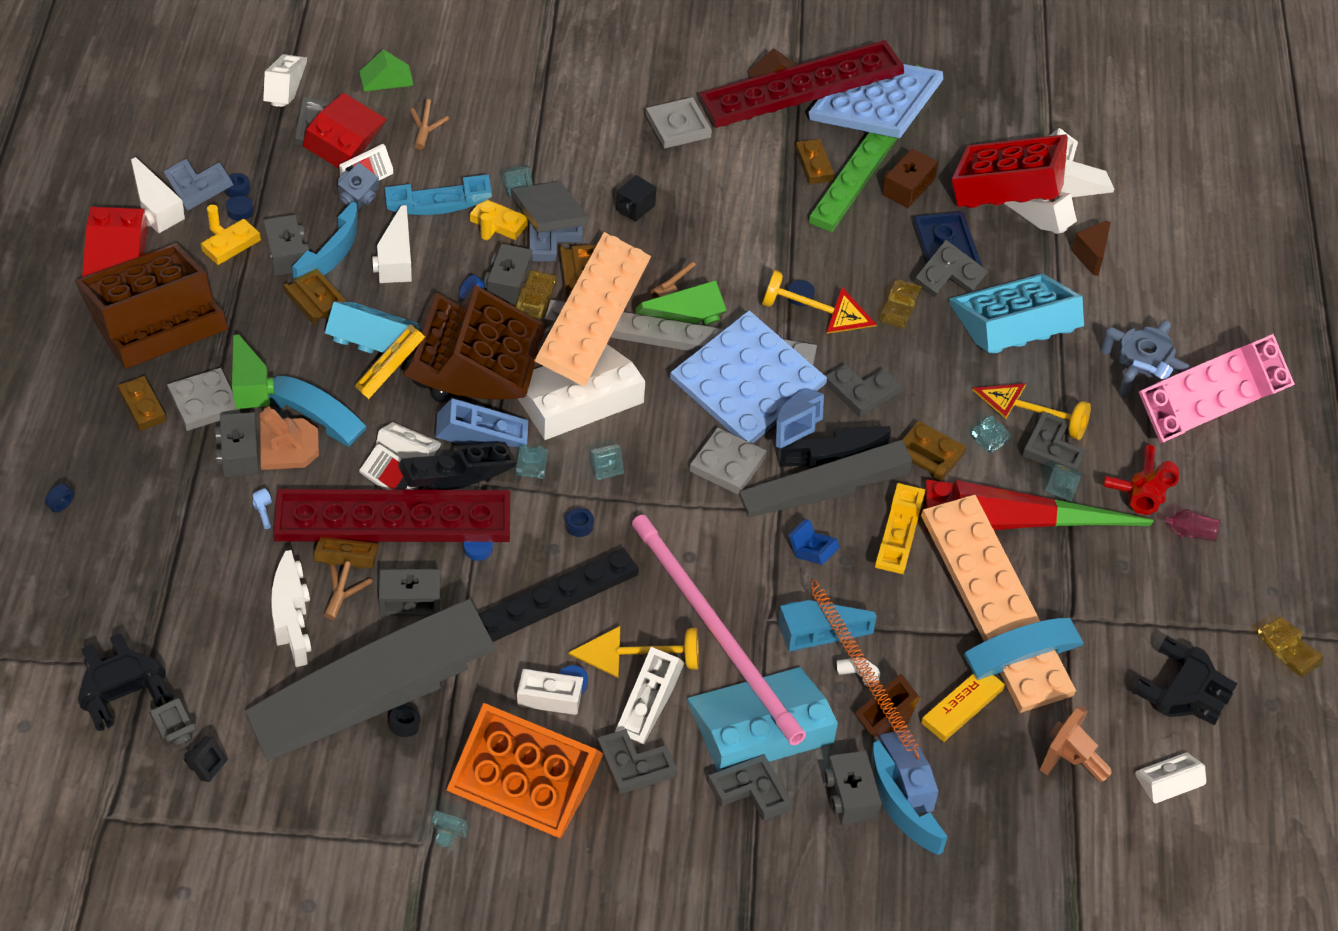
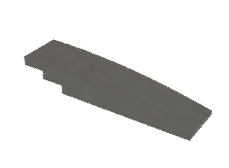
(371, 680)

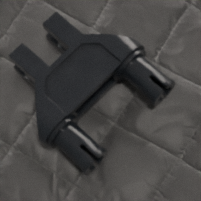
(117, 678)
(1196, 689)

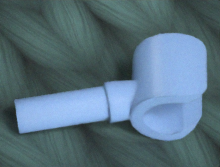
(1162, 371)
(260, 500)

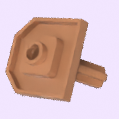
(286, 441)
(1075, 746)

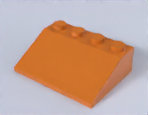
(524, 770)

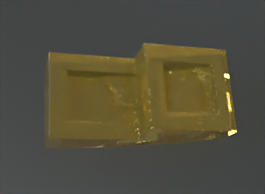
(537, 294)
(900, 304)
(1287, 645)

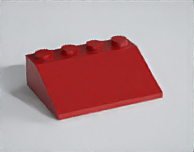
(1011, 171)

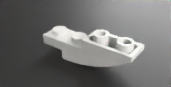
(289, 607)

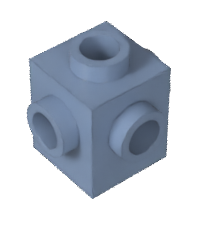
(358, 186)

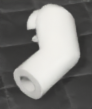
(847, 666)

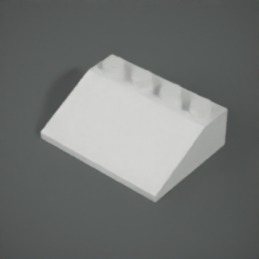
(563, 405)

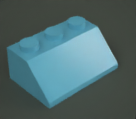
(365, 326)

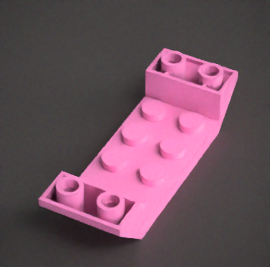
(1216, 387)

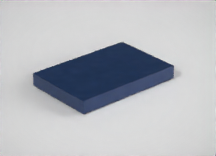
(936, 228)

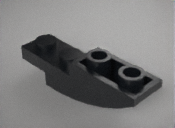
(825, 450)
(461, 469)

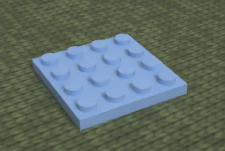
(882, 106)
(746, 377)

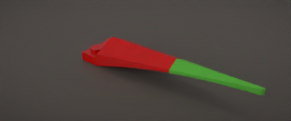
(1019, 510)

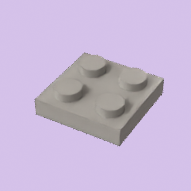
(678, 122)
(202, 398)
(728, 461)

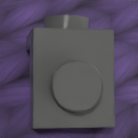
(173, 723)

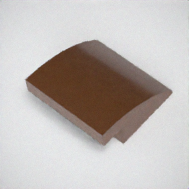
(152, 305)
(476, 347)

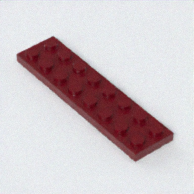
(801, 83)
(392, 515)

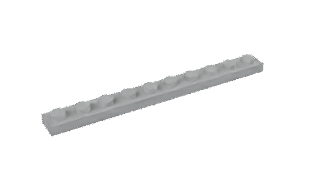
(668, 332)

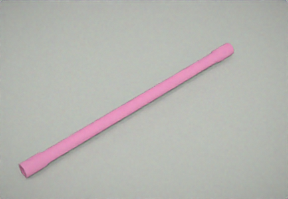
(784, 720)

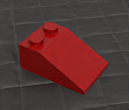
(342, 130)
(113, 237)

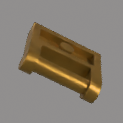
(934, 446)

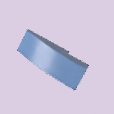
(799, 416)

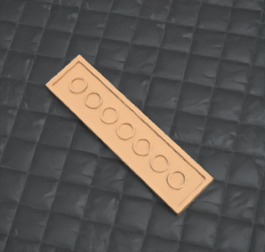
(593, 309)
(994, 597)

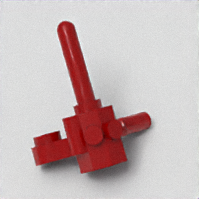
(1148, 486)

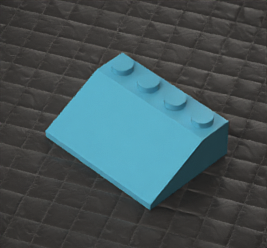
(1019, 312)
(741, 728)

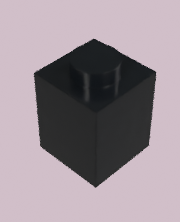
(635, 198)

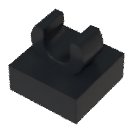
(206, 759)

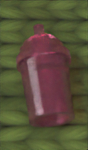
(1194, 525)

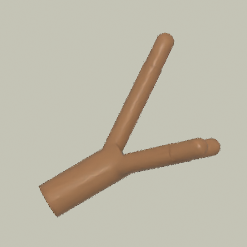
(423, 128)
(339, 595)

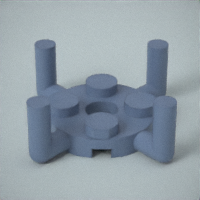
(1131, 348)

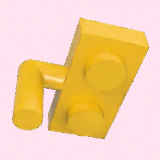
(498, 219)
(227, 241)

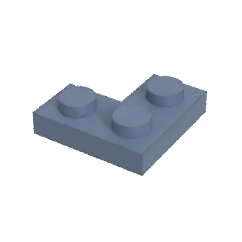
(197, 188)
(544, 243)

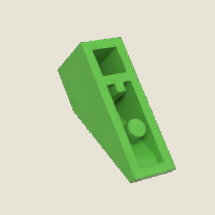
(690, 305)
(249, 377)

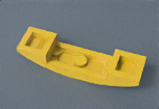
(900, 529)

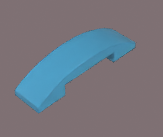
(439, 200)
(334, 249)
(318, 406)
(1021, 644)
(922, 829)

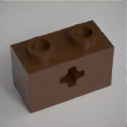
(909, 177)

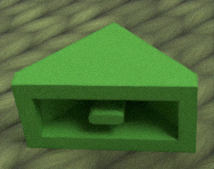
(385, 72)

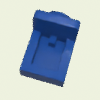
(811, 545)

